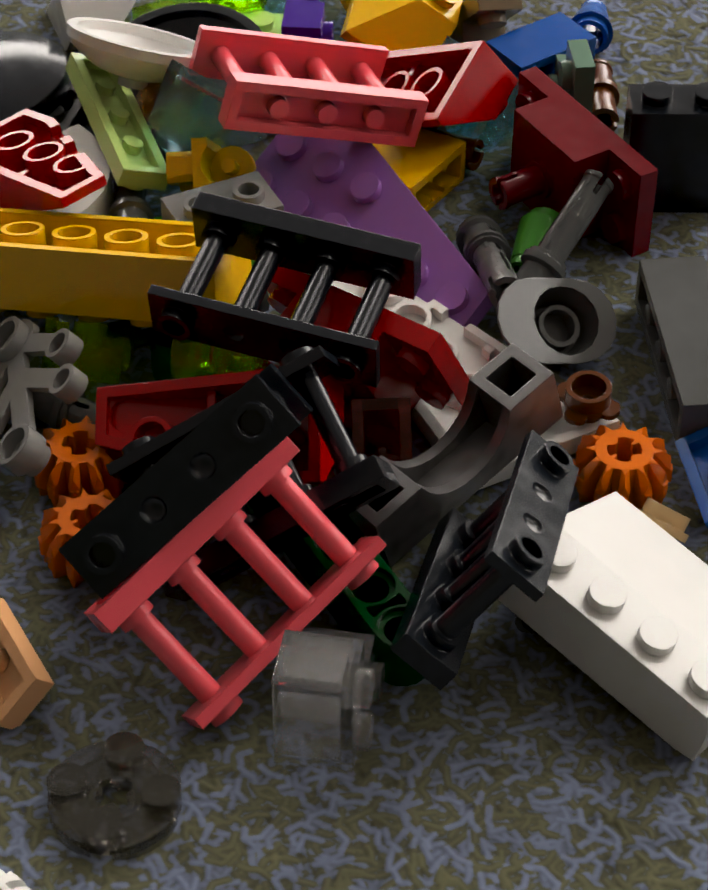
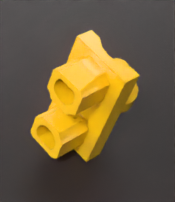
(206, 164)

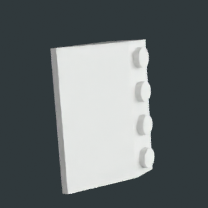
(630, 616)

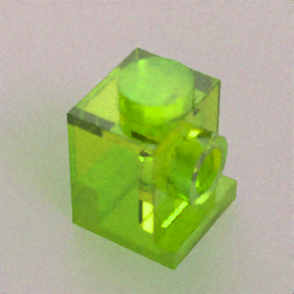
(102, 352)

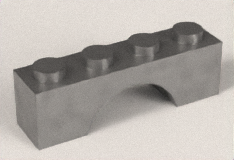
(498, 412)

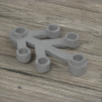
(22, 447)

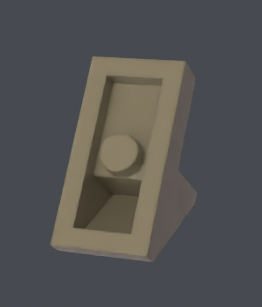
(484, 19)

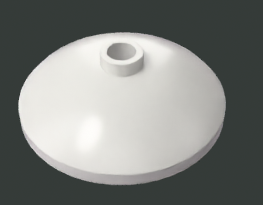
(129, 49)

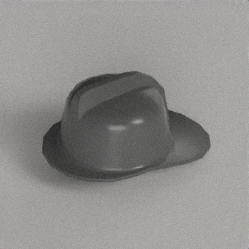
(557, 319)

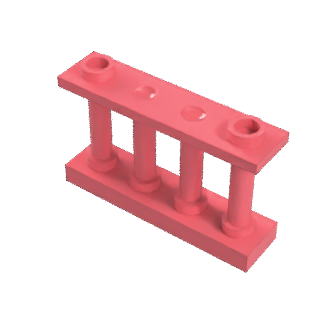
(306, 87)
(178, 564)

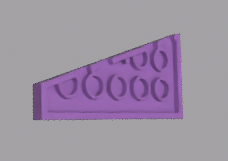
(359, 189)

